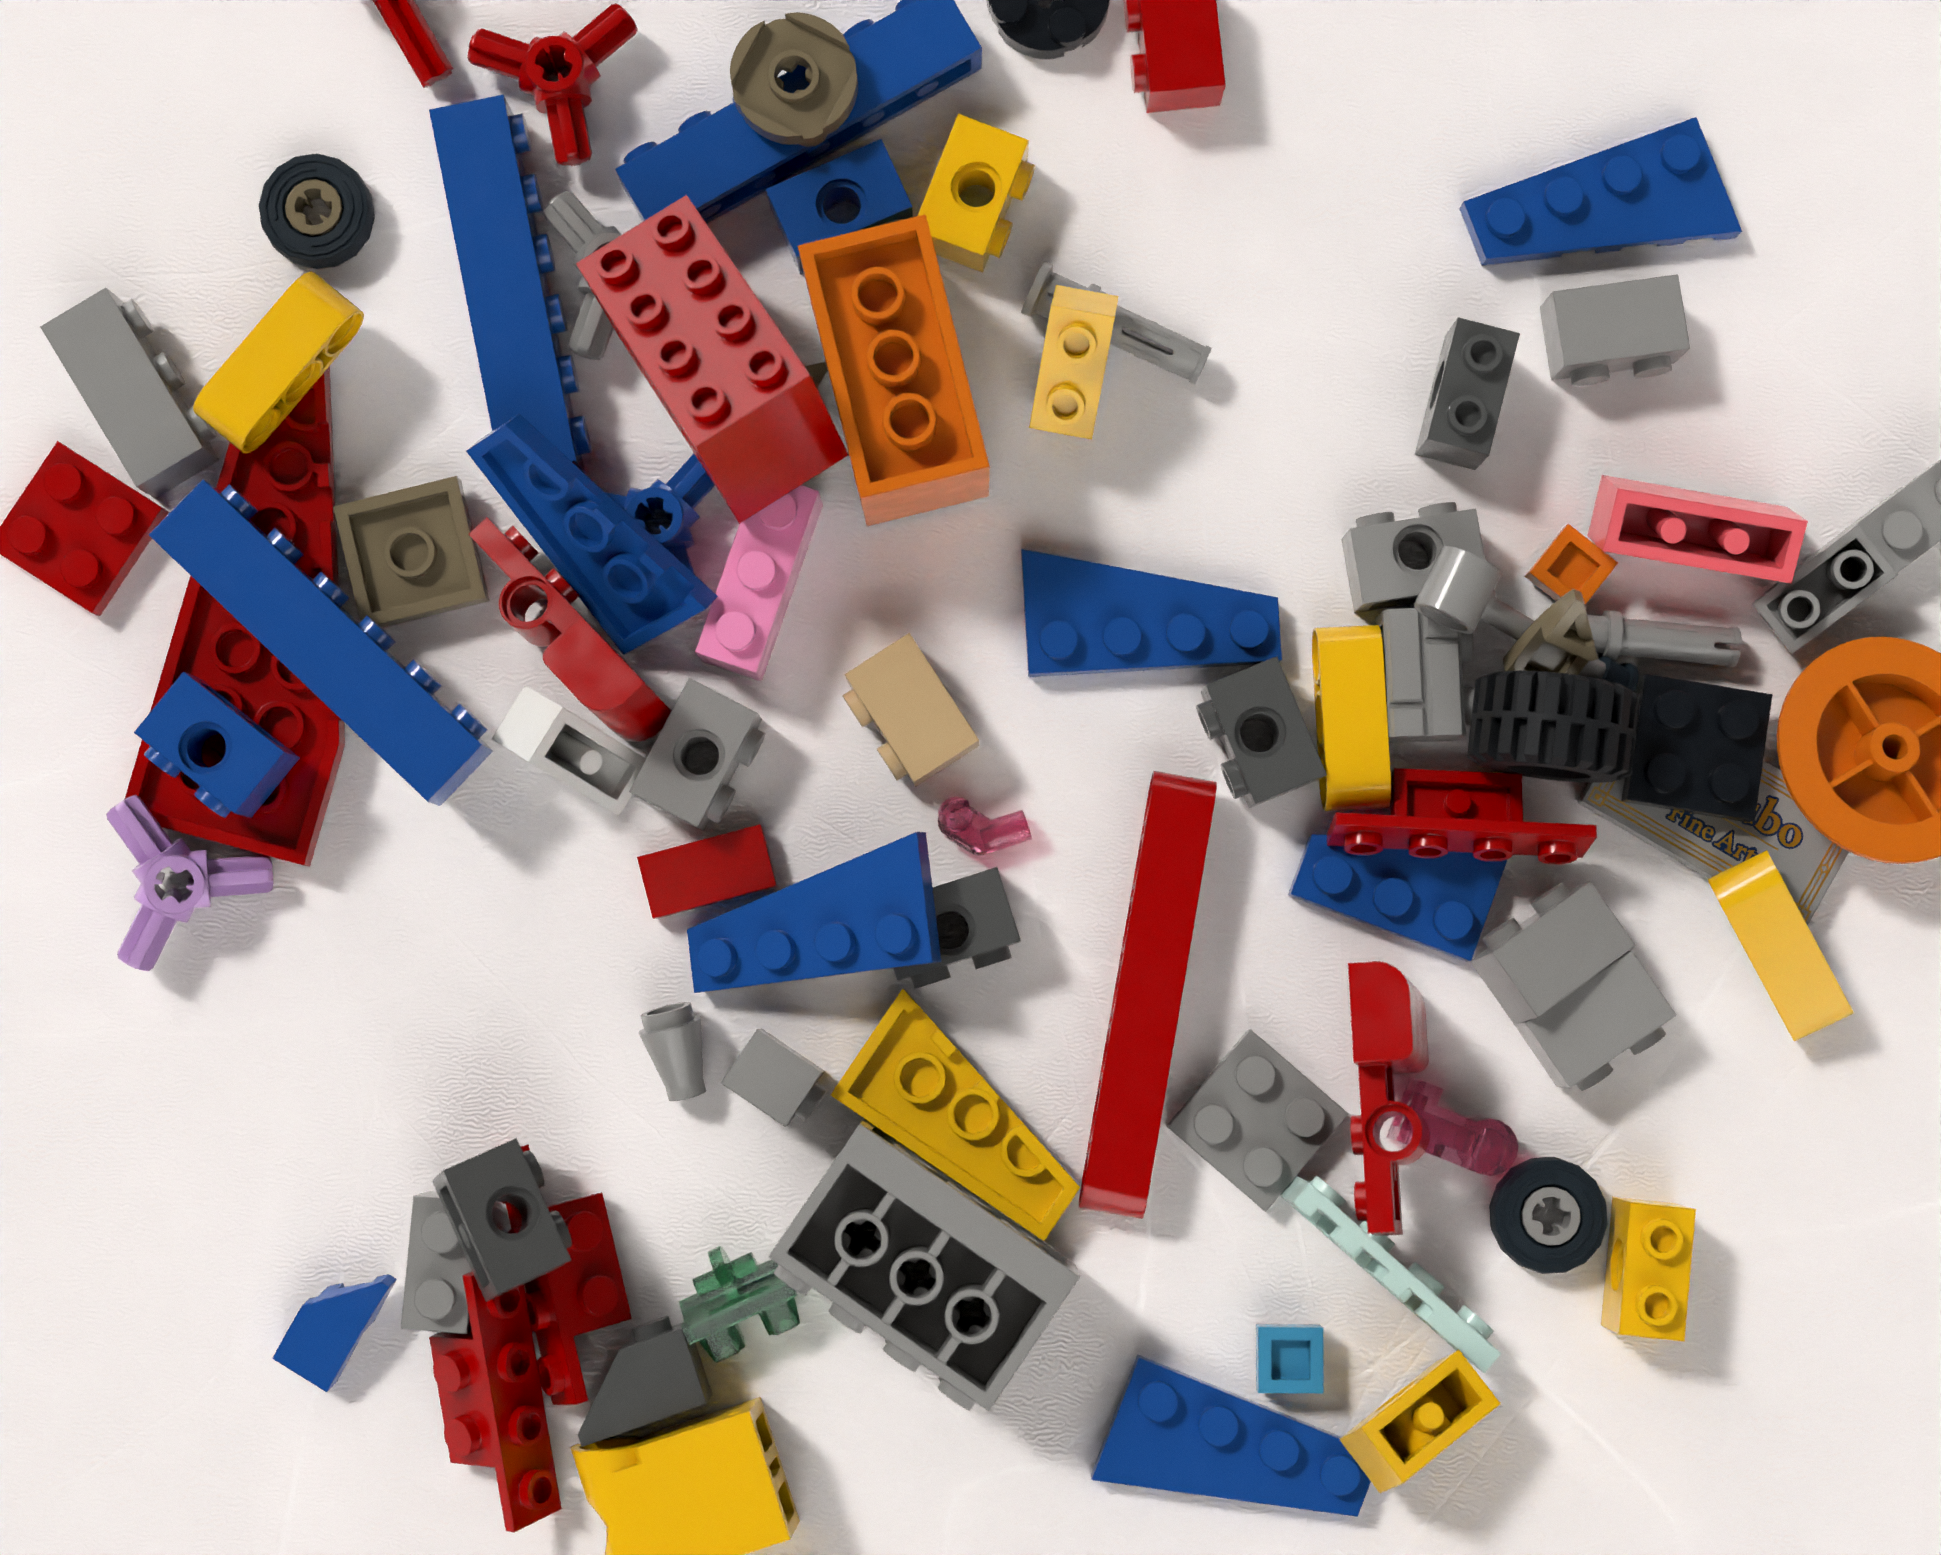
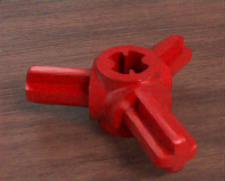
(565, 98)

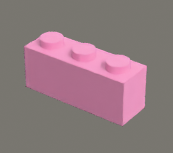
(759, 584)

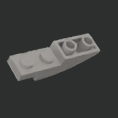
(1856, 562)

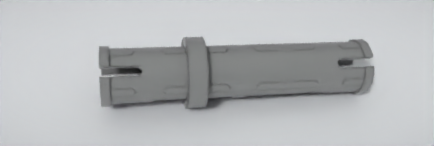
(1663, 640)

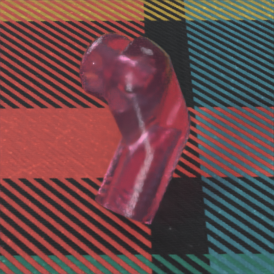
(976, 831)

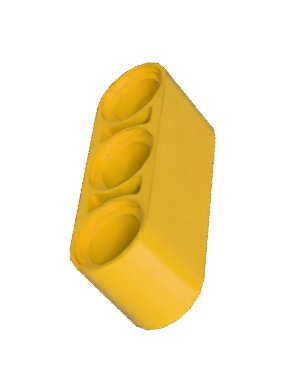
(278, 362)
(1351, 717)
(1780, 946)

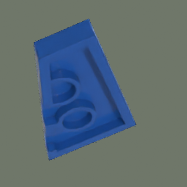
(1416, 898)

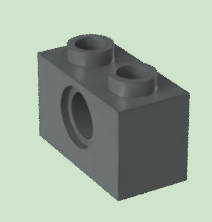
(1467, 393)
(1263, 695)
(990, 924)
(496, 1257)

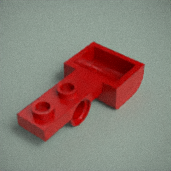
(574, 648)
(1386, 1041)

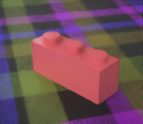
(1697, 529)

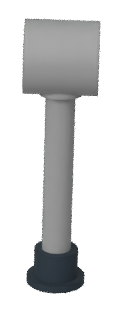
(1463, 593)

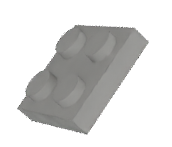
(1257, 1120)

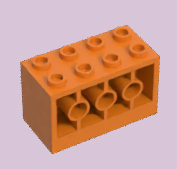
(896, 370)

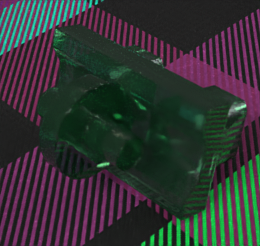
(733, 1294)

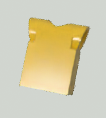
(691, 1487)

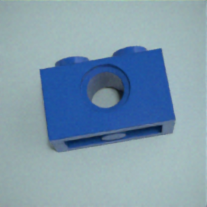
(858, 177)
(252, 759)

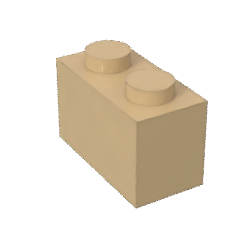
(910, 711)

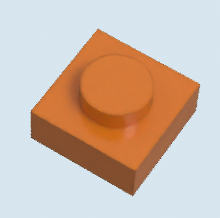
(1571, 564)

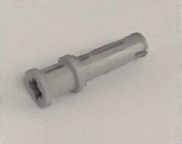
(1185, 360)

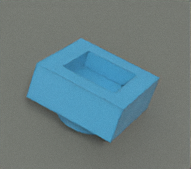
(1289, 1358)

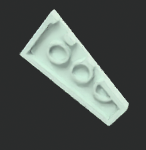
(1412, 1287)

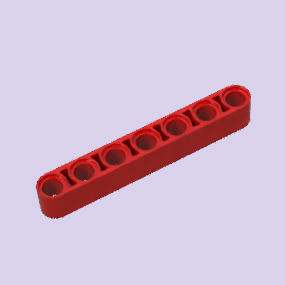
(1147, 995)

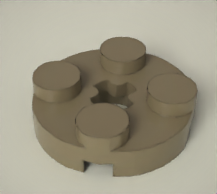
(782, 45)

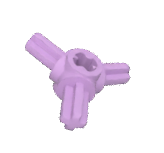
(163, 909)

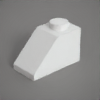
(570, 749)

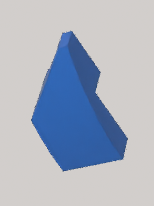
(330, 1329)

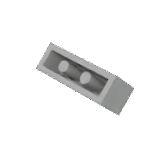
(132, 391)

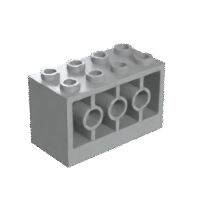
(970, 1255)

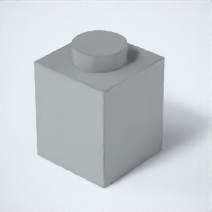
(775, 1079)

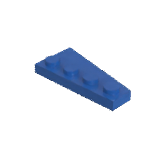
(1625, 196)
(596, 546)
(1129, 620)

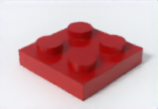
(78, 528)

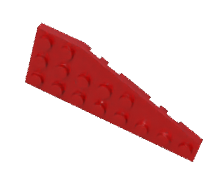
(295, 492)

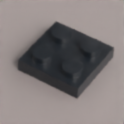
(1698, 748)

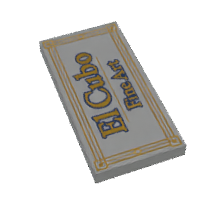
(1716, 844)

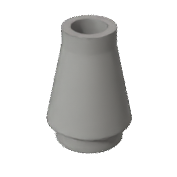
(675, 1047)

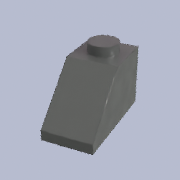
(647, 1382)

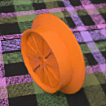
(1867, 748)

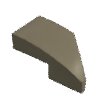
(1556, 640)

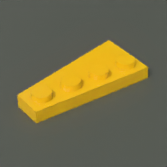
(943, 1110)

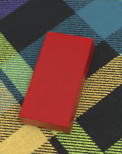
(707, 871)

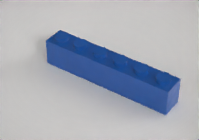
(727, 163)
(506, 271)
(321, 642)

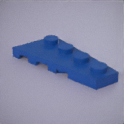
(838, 922)
(1214, 1443)

